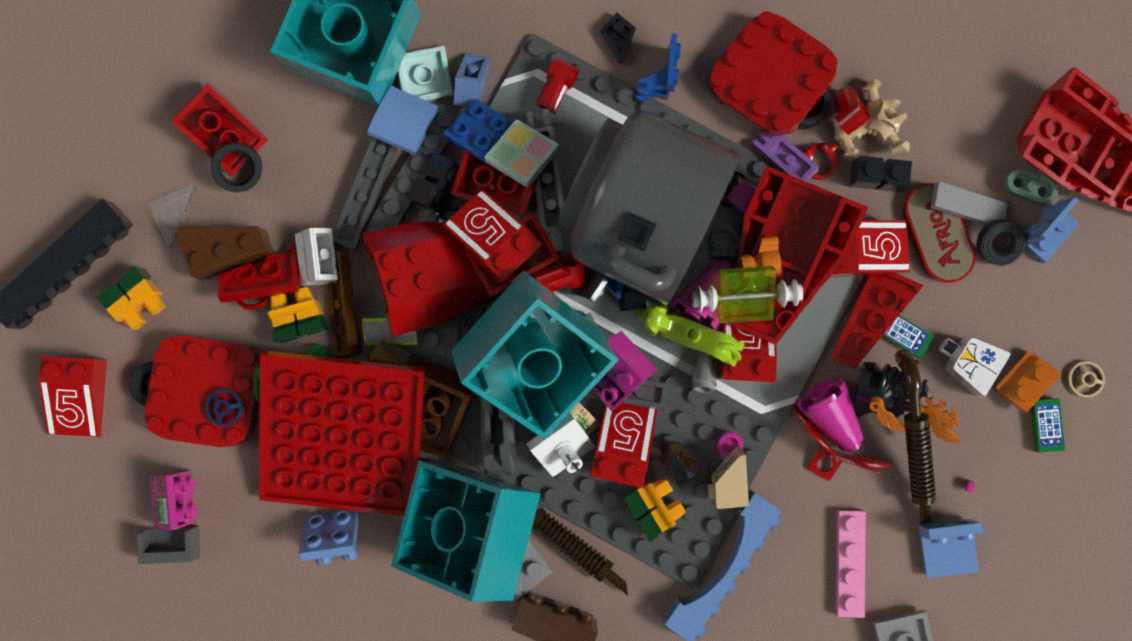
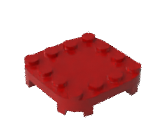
(773, 74)
(184, 378)

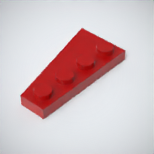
(874, 312)

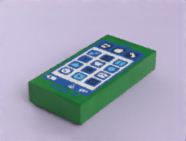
(909, 336)
(1048, 425)

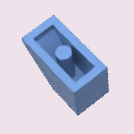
(471, 79)

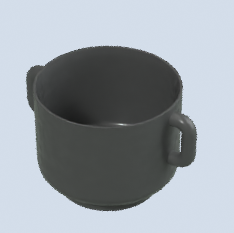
(656, 174)

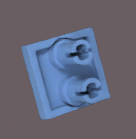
(330, 536)

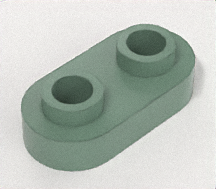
(1028, 186)

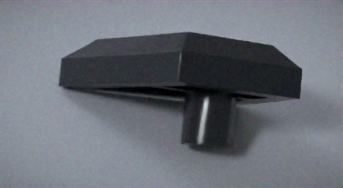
(618, 36)

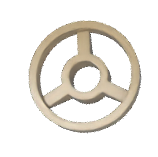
(1082, 384)

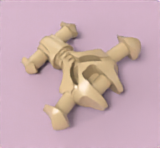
(883, 123)

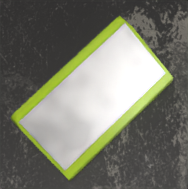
(377, 330)

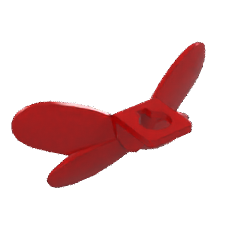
(864, 462)

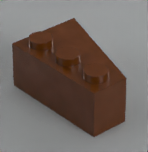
(222, 249)
(552, 621)

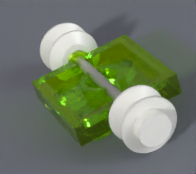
(747, 294)

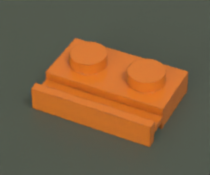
(1027, 381)

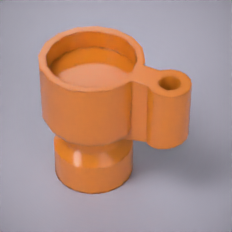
(766, 255)

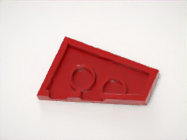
(268, 277)

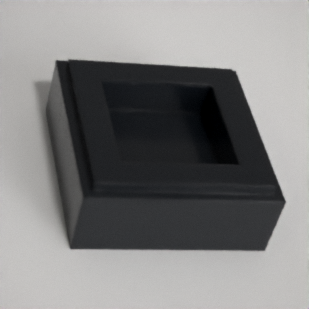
(637, 231)

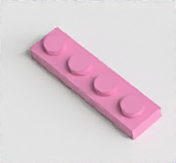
(850, 563)

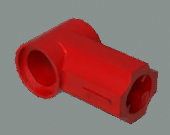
(559, 78)
(850, 110)
(565, 274)

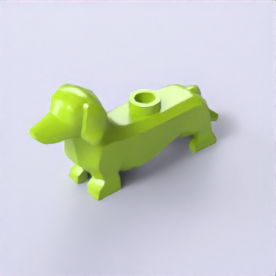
(690, 334)

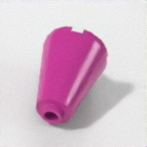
(683, 300)
(833, 413)

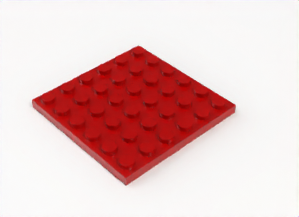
(339, 432)

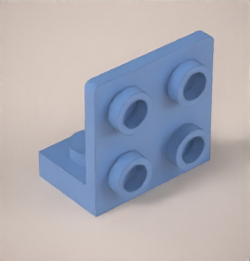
(1051, 229)
(949, 547)

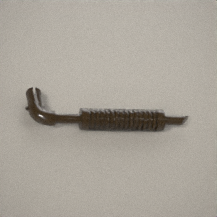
(917, 438)
(576, 549)

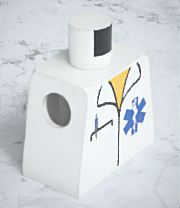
(974, 363)

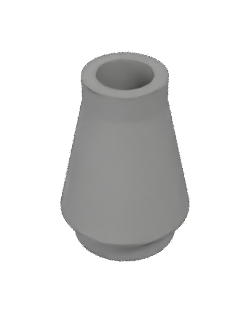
(704, 374)

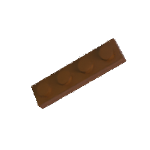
(342, 308)

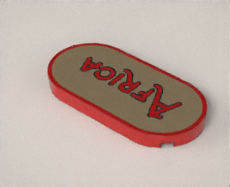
(938, 237)

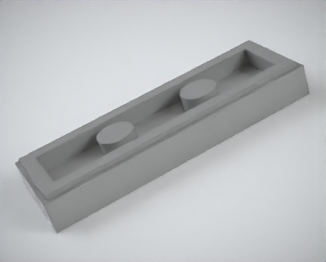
(967, 204)

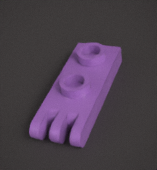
(785, 156)

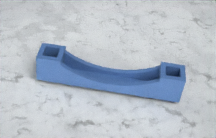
(689, 615)

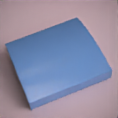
(402, 120)

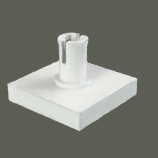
(562, 446)

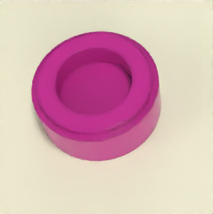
(727, 442)

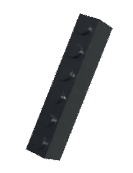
(62, 263)

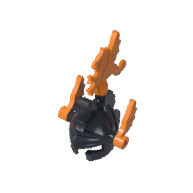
(886, 396)

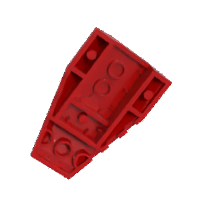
(1081, 140)
(813, 238)
(422, 275)

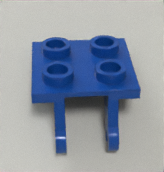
(664, 81)
(477, 129)

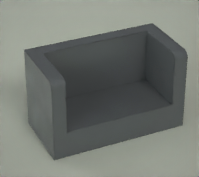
(168, 545)

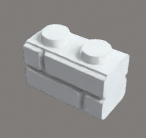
(316, 256)

